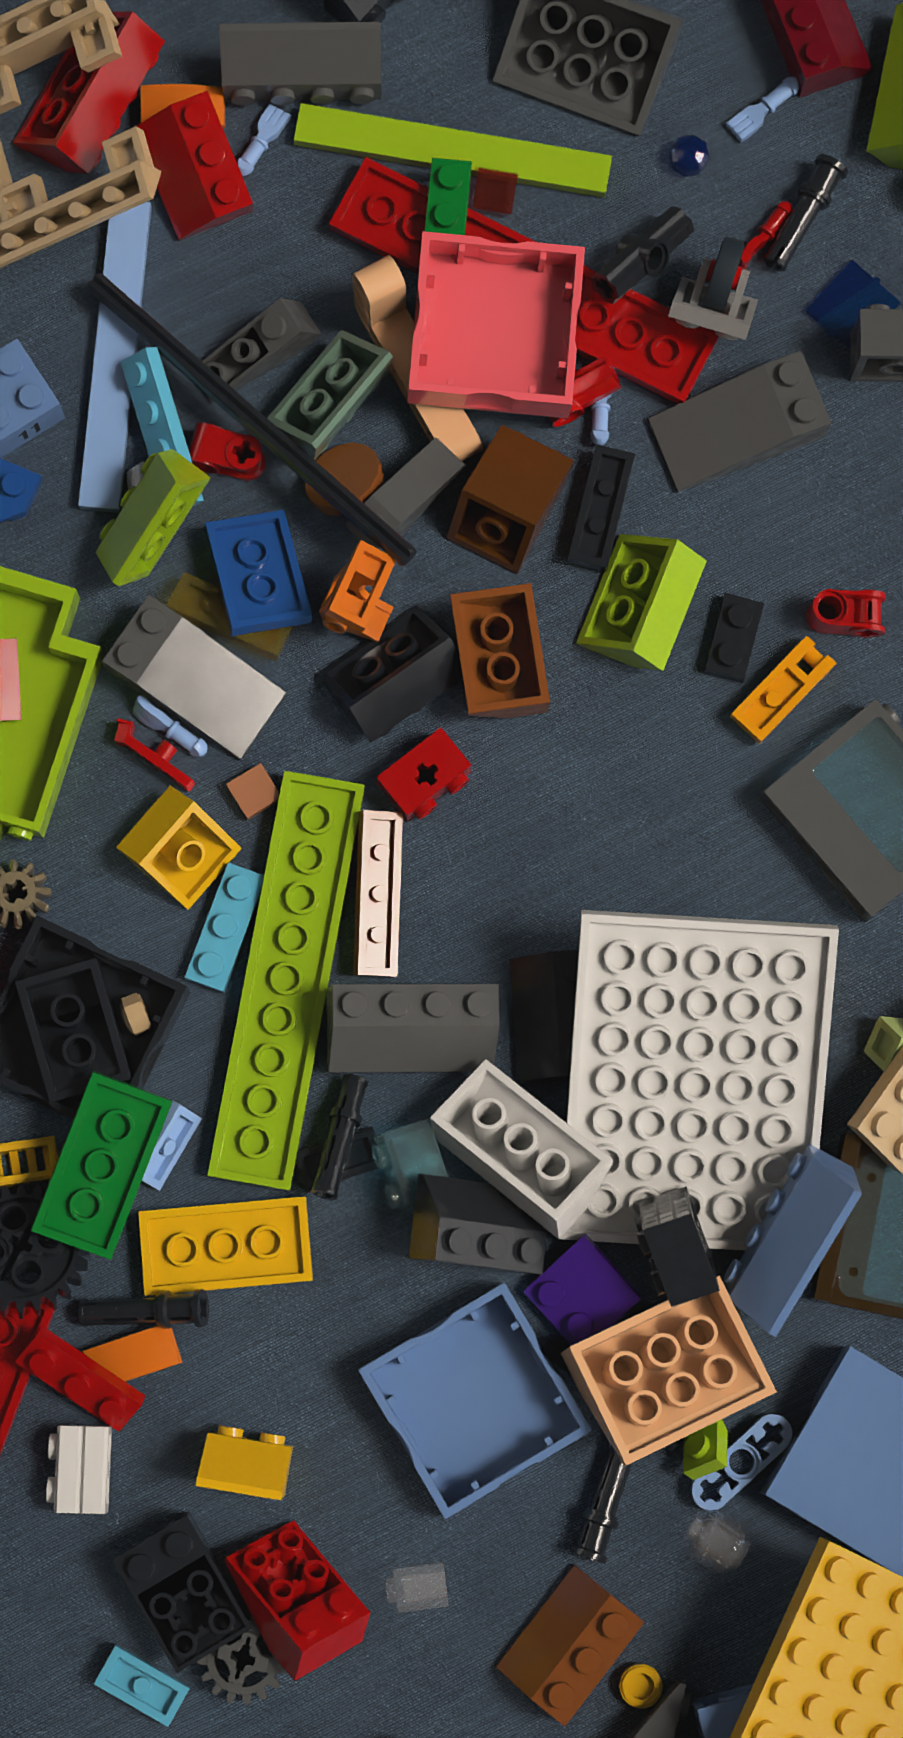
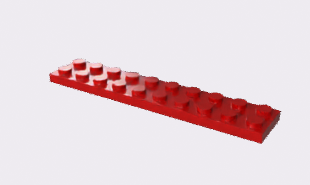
(635, 333)

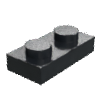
(734, 637)

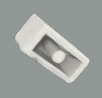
(81, 1469)

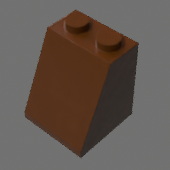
(509, 498)

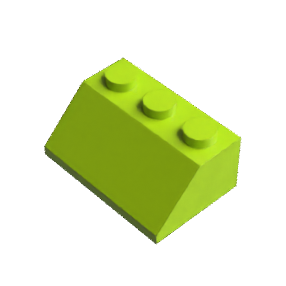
(150, 516)
(642, 600)

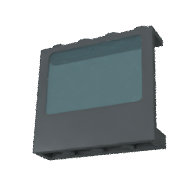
(849, 808)

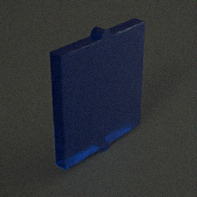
(844, 297)

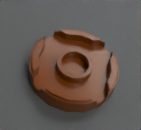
(355, 468)

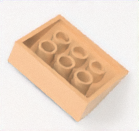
(668, 1373)

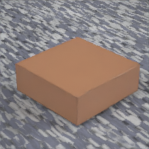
(254, 791)

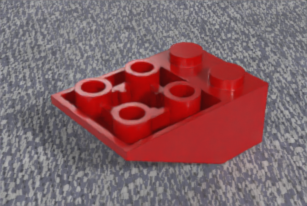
(297, 1600)

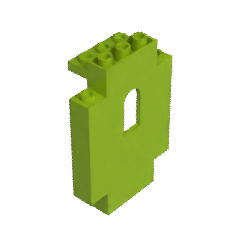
(54, 695)

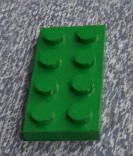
(101, 1165)

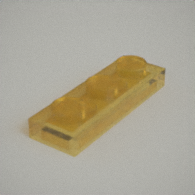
(203, 607)

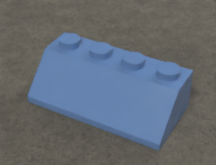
(792, 1237)

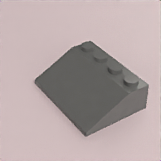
(591, 56)

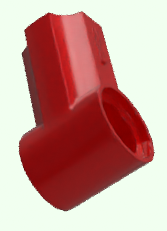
(590, 385)

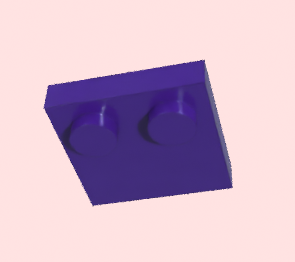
(582, 1292)

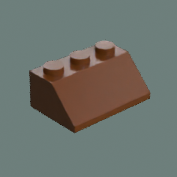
(500, 652)
(569, 1645)

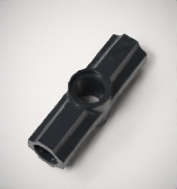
(642, 255)

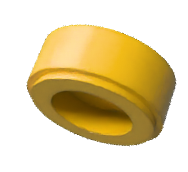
(640, 1685)

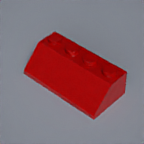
(86, 108)

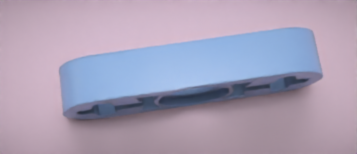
(771, 1447)

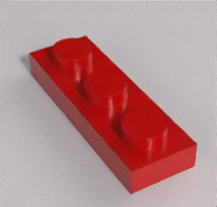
(80, 1378)

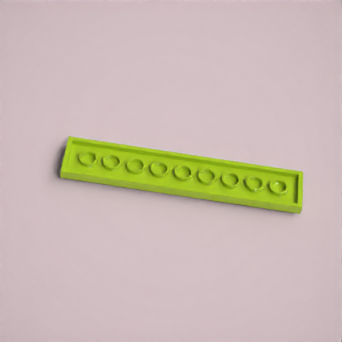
(286, 981)

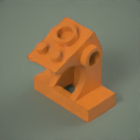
(349, 604)

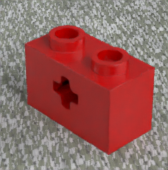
(433, 754)

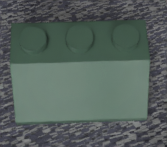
(331, 392)

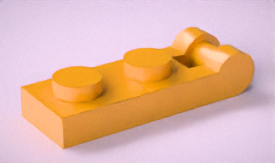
(781, 691)

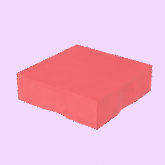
(495, 325)

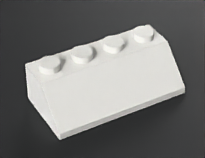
(521, 1148)

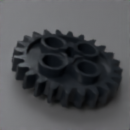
(54, 1266)

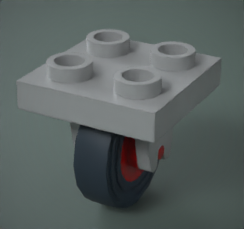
(715, 304)

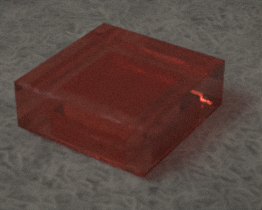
(495, 190)

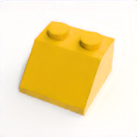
(179, 847)
(245, 1463)

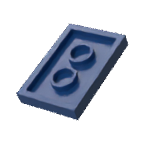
(257, 572)

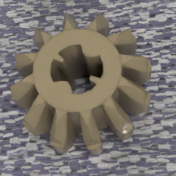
(32, 892)

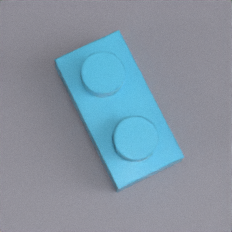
(142, 1685)

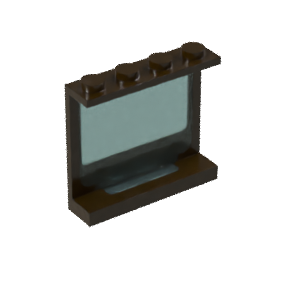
(867, 1255)

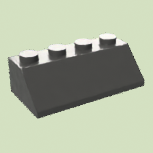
(301, 62)
(411, 1027)

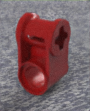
(219, 451)
(856, 613)

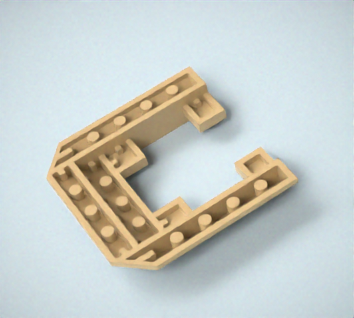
(26, 216)

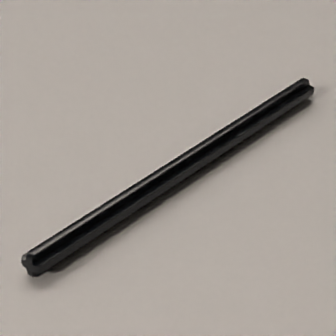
(252, 420)

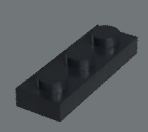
(601, 508)

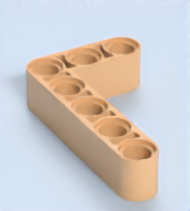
(381, 306)

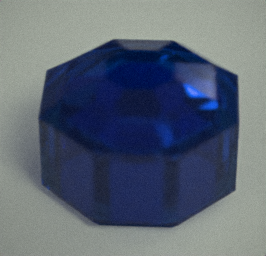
(689, 155)

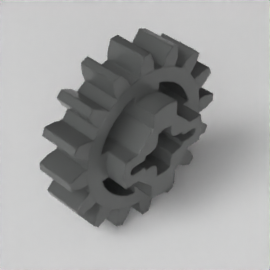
(234, 1685)

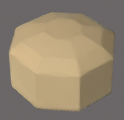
(134, 1014)

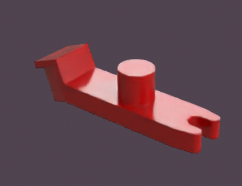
(158, 759)

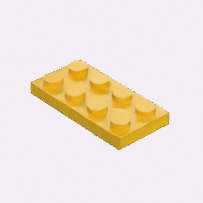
(225, 1246)

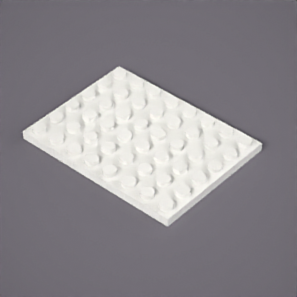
(697, 1063)

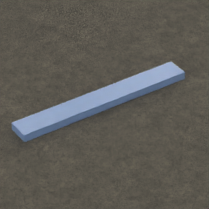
(115, 342)

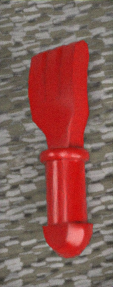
(766, 232)

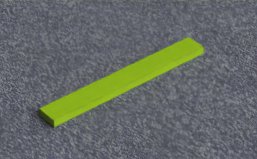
(419, 143)

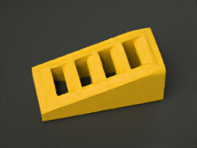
(12, 1148)

